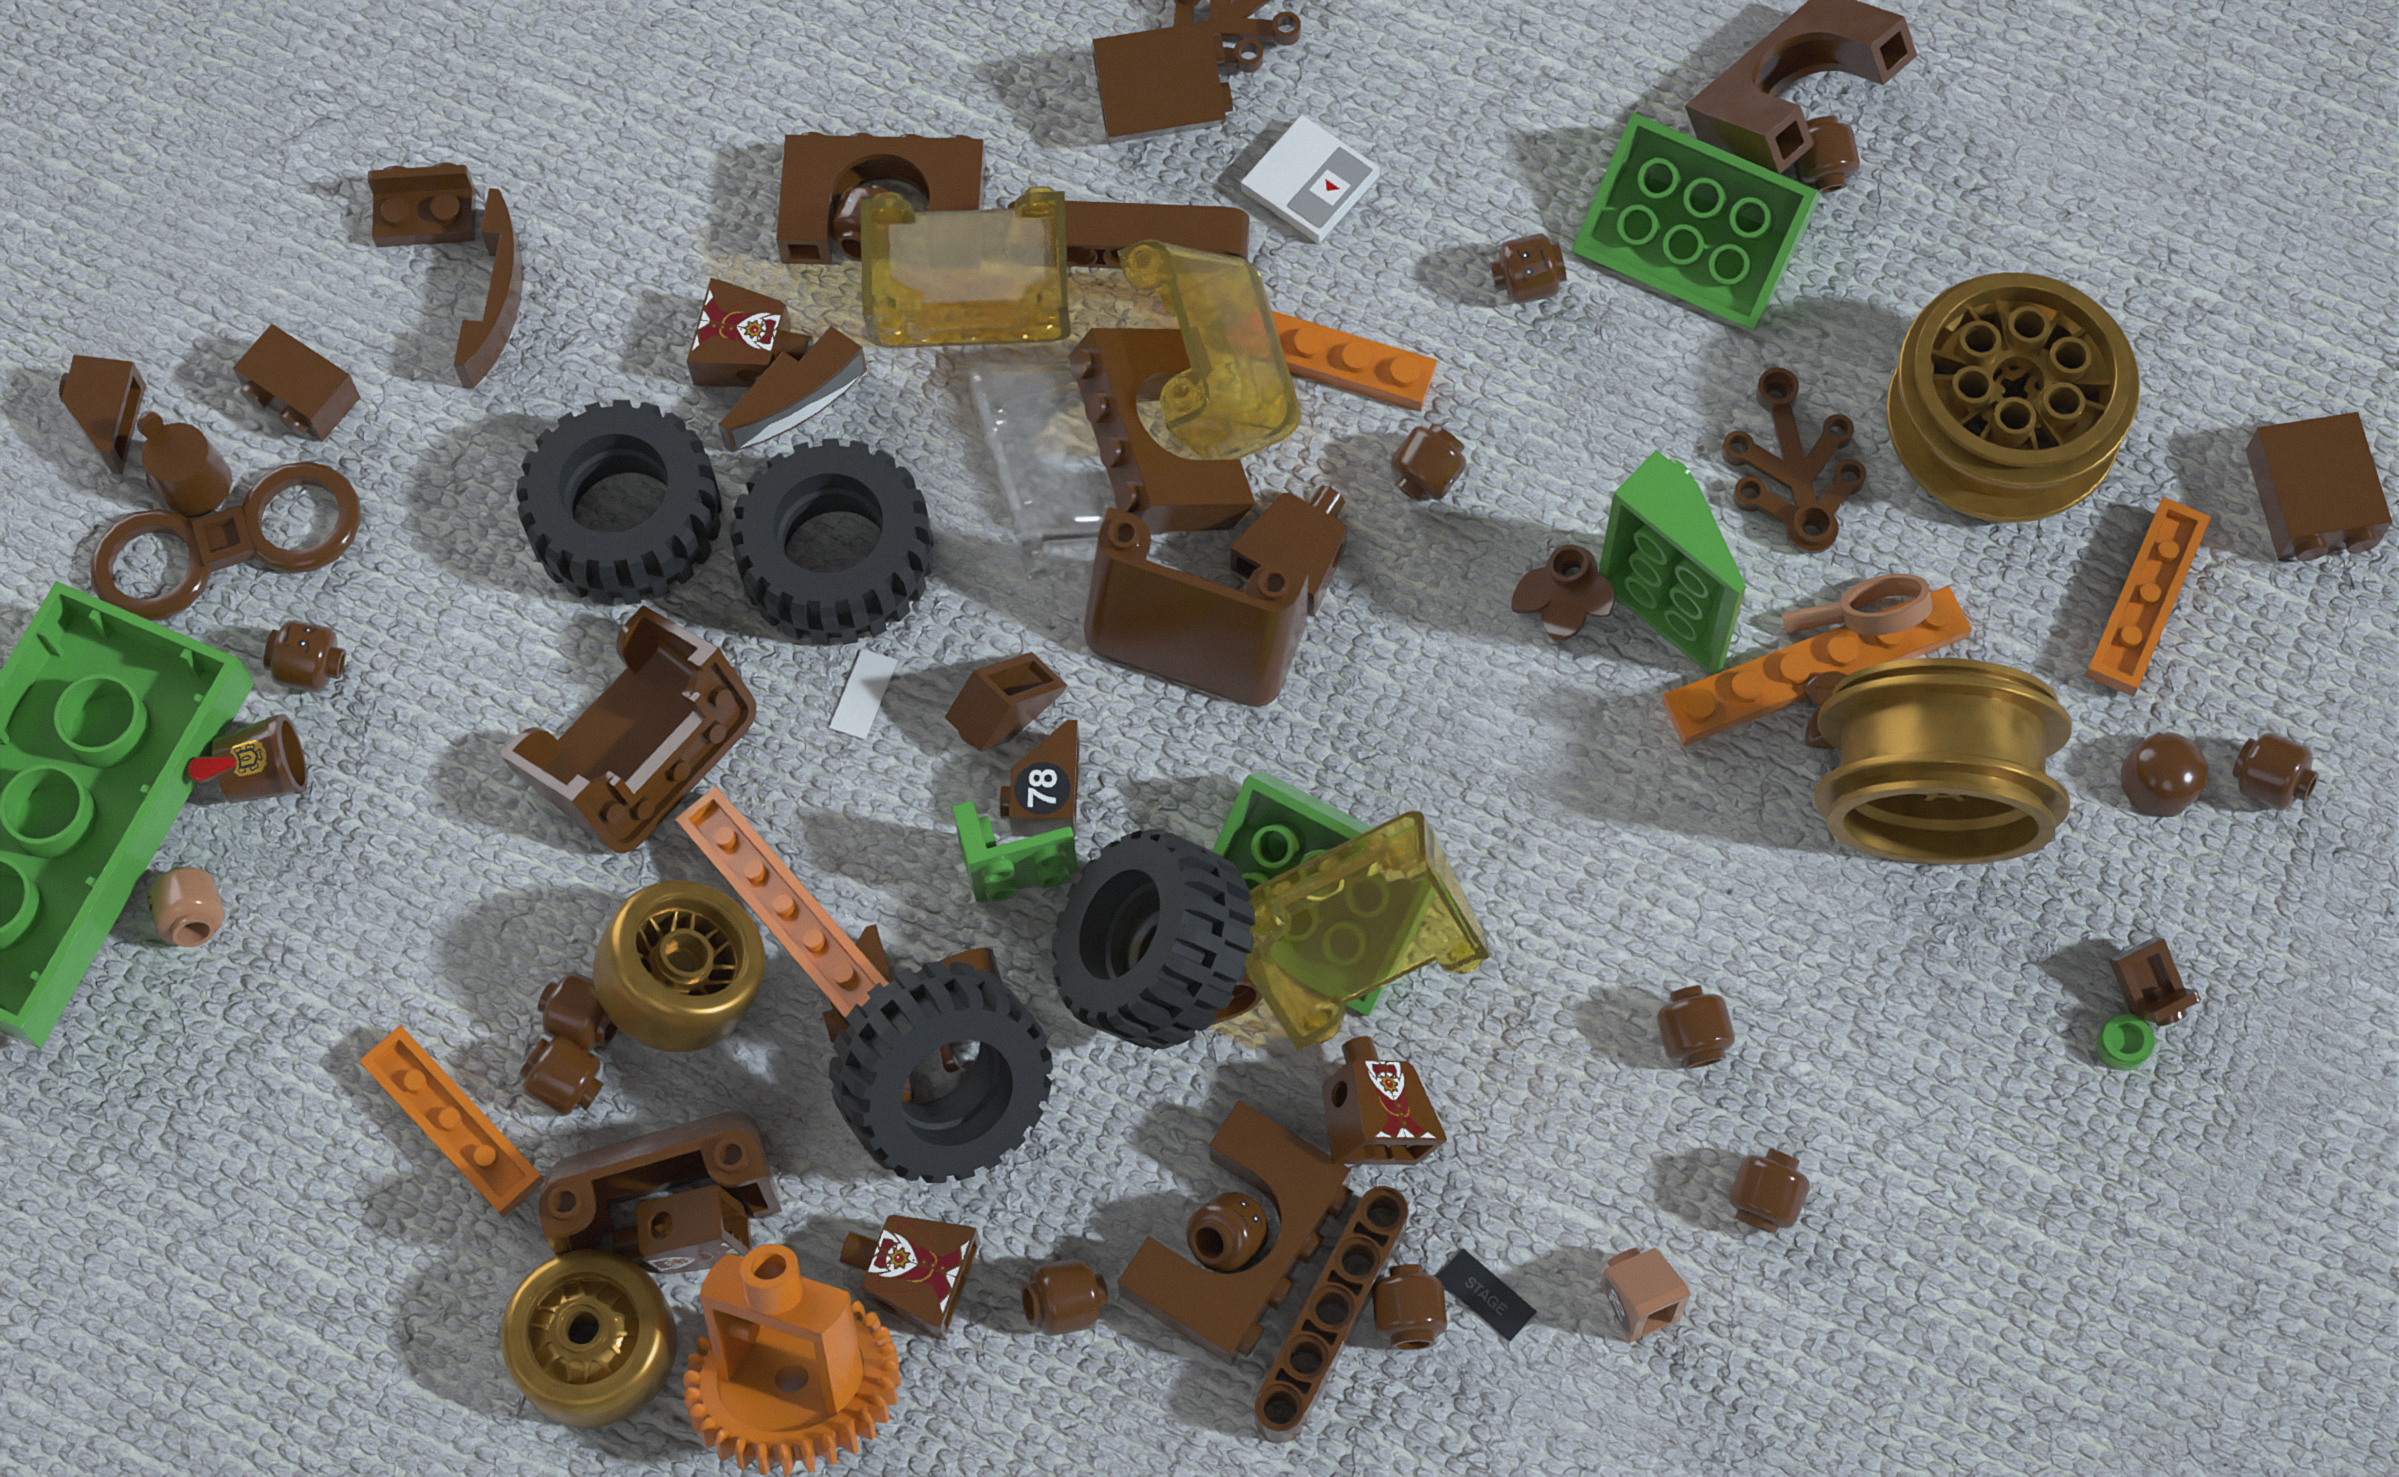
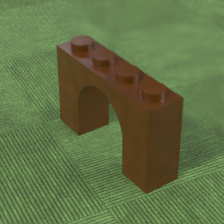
(1823, 35)
(824, 167)
(1147, 480)
(1226, 1309)

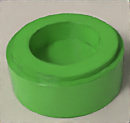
(2125, 1041)

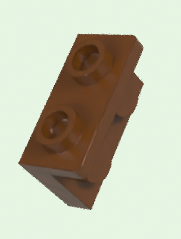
(422, 205)

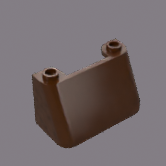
(1190, 626)
(642, 737)
(585, 1185)

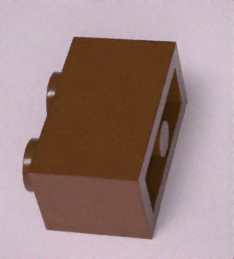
(295, 383)

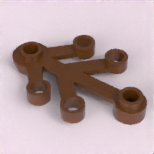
(1233, 21)
(1795, 469)

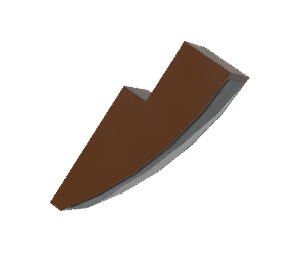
(794, 391)

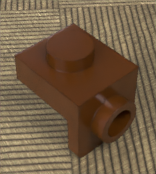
(2153, 983)

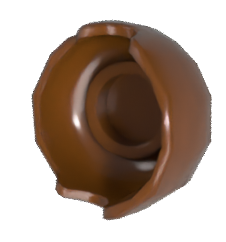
(2164, 774)

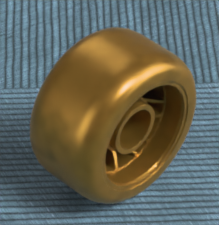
(679, 966)
(613, 1372)

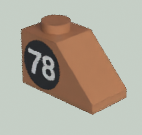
(1644, 1292)

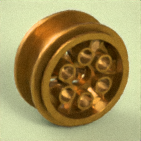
(2055, 340)
(1943, 761)

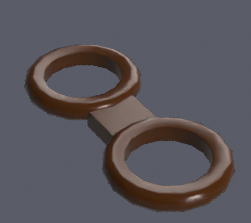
(226, 539)

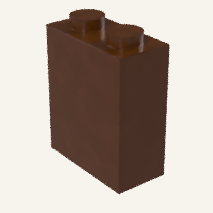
(1161, 82)
(2318, 486)

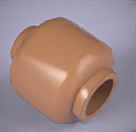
(185, 906)

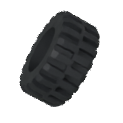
(601, 446)
(820, 483)
(1200, 930)
(975, 1119)

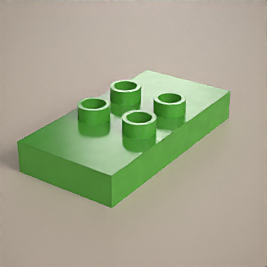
(90, 781)

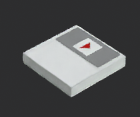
(1310, 179)

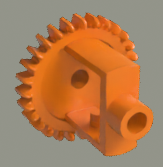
(785, 1365)

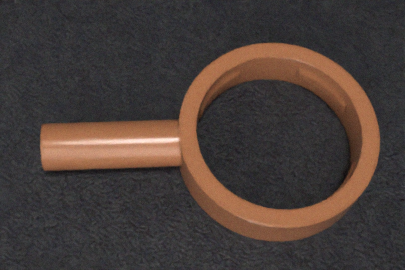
(1861, 594)

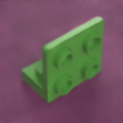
(1002, 870)

